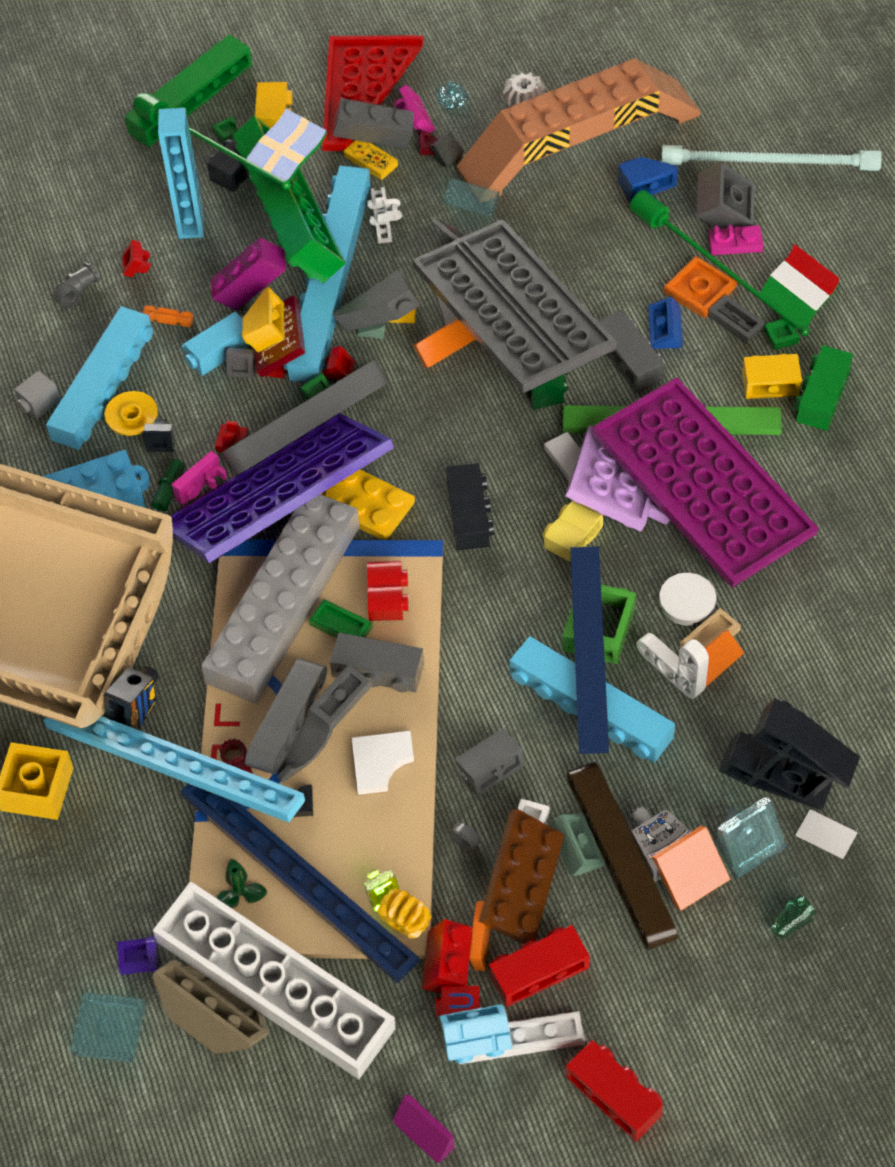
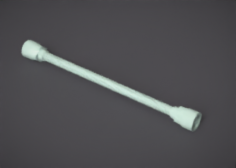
(866, 160)

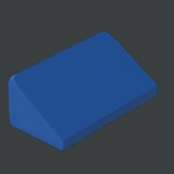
(665, 324)

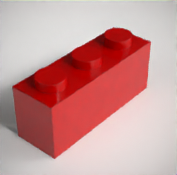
(538, 965)
(614, 1090)

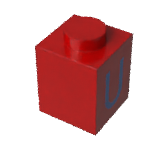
(457, 999)

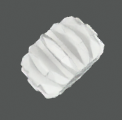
(522, 88)

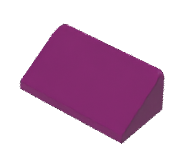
(424, 1129)

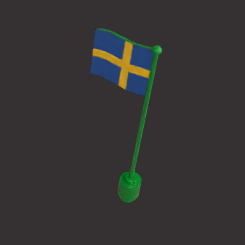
(276, 153)

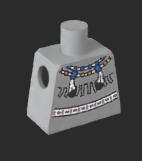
(655, 834)

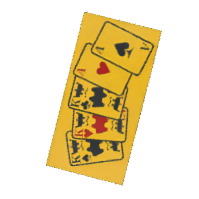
(371, 157)

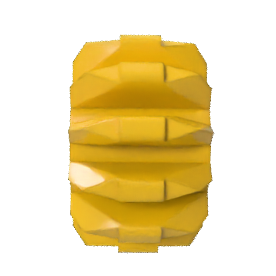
(404, 913)

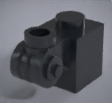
(225, 169)

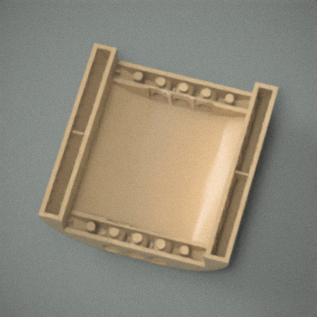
(73, 593)

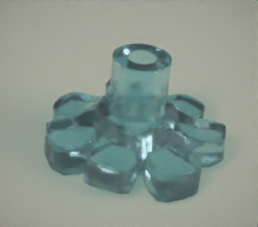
(452, 95)

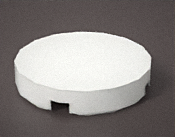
(687, 598)

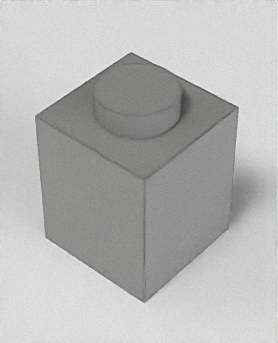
(37, 395)

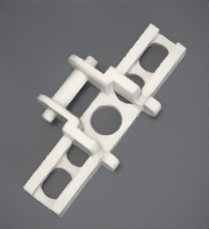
(383, 216)

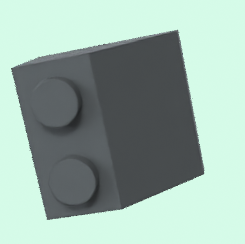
(725, 197)

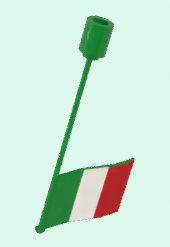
(792, 290)

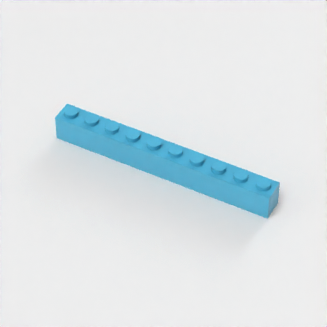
(321, 300)

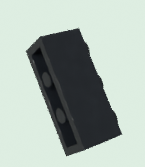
(469, 506)

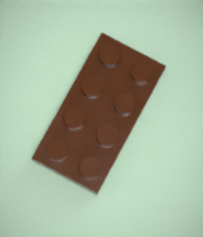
(521, 877)

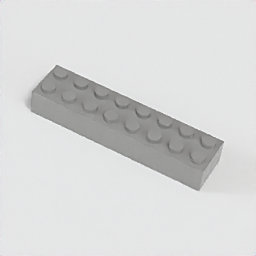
(280, 598)

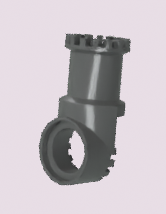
(75, 284)

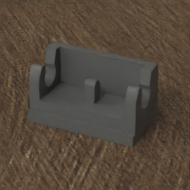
(490, 762)

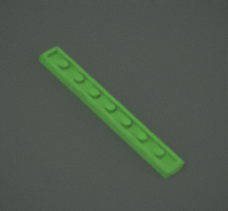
(734, 419)

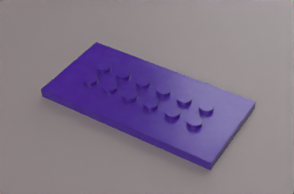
(277, 486)

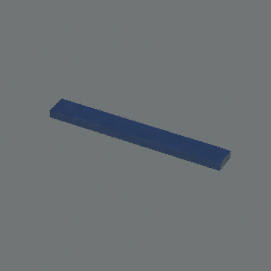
(589, 651)

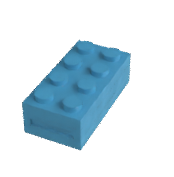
(108, 476)

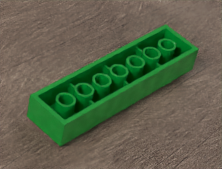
(293, 213)

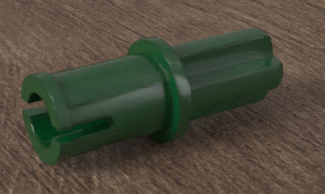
(165, 491)

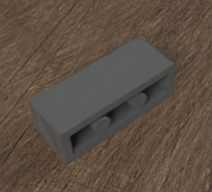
(373, 123)
(634, 353)
(379, 661)

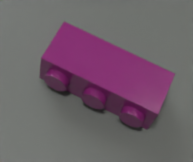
(248, 274)

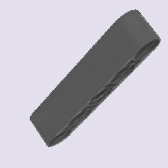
(286, 716)

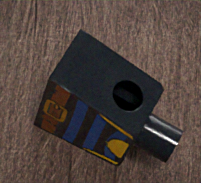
(131, 697)

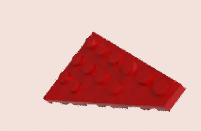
(364, 72)

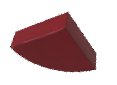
(426, 141)

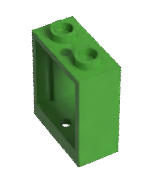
(613, 647)

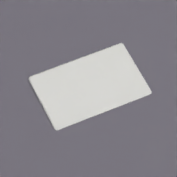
(826, 834)

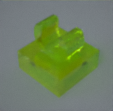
(379, 886)

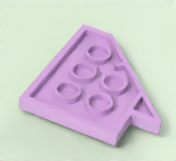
(607, 488)

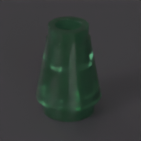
(793, 916)

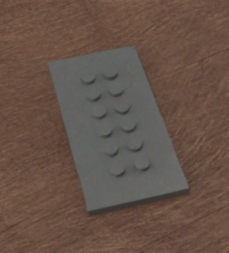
(514, 305)

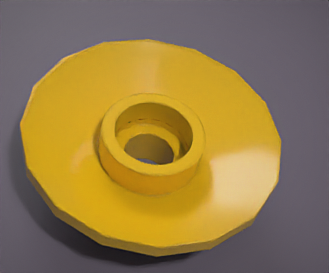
(130, 405)

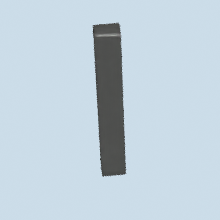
(305, 417)

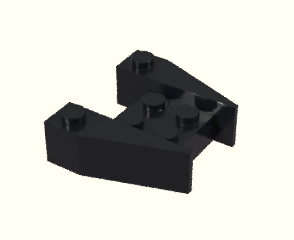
(790, 757)

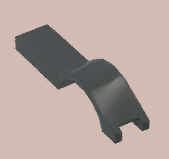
(322, 719)

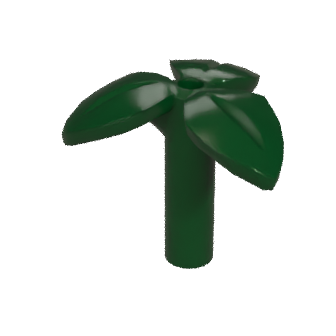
(236, 877)

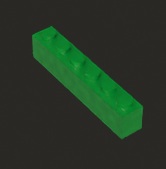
(195, 84)

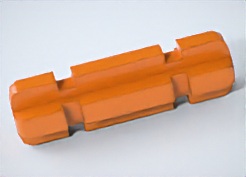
(169, 316)

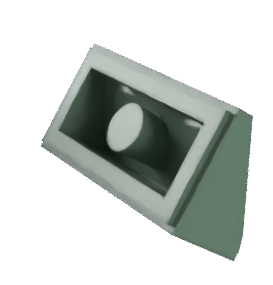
(578, 845)

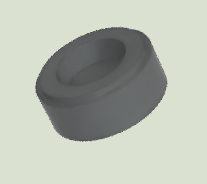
(465, 836)

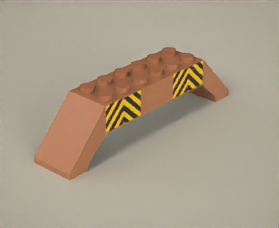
(571, 117)

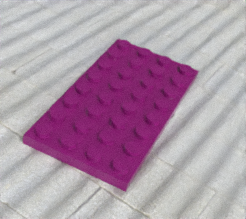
(704, 482)

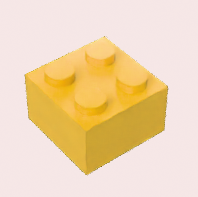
(34, 780)

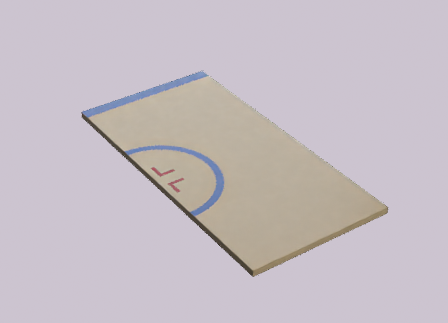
(348, 830)

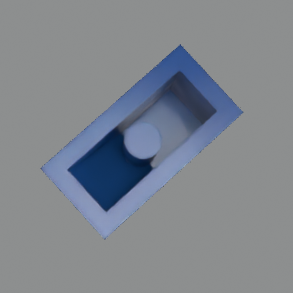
(646, 175)

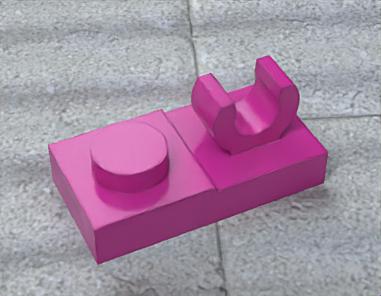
(412, 102)
(735, 240)
(202, 473)

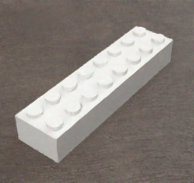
(275, 980)

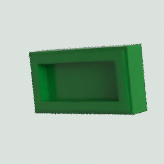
(335, 619)

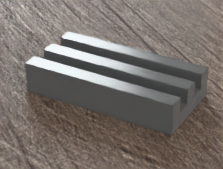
(733, 321)

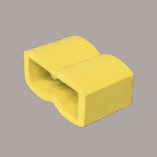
(574, 528)

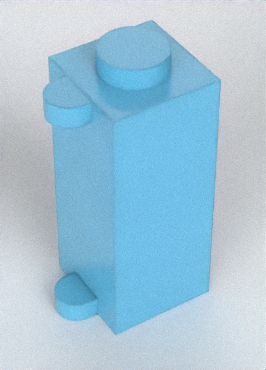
(210, 347)

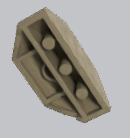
(207, 1009)

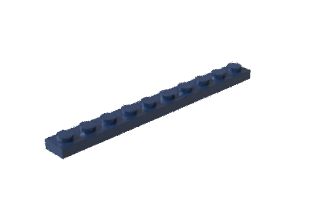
(304, 882)

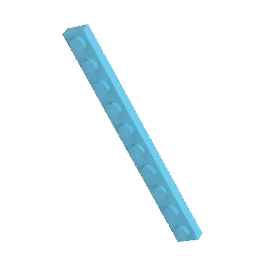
(186, 766)

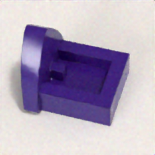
(138, 955)

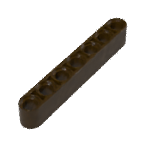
(622, 856)

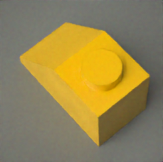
(264, 321)

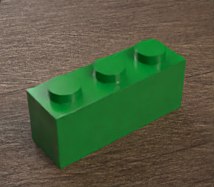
(823, 387)

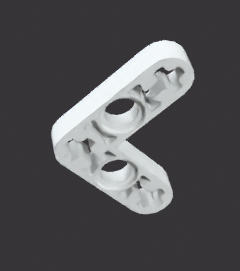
(686, 672)

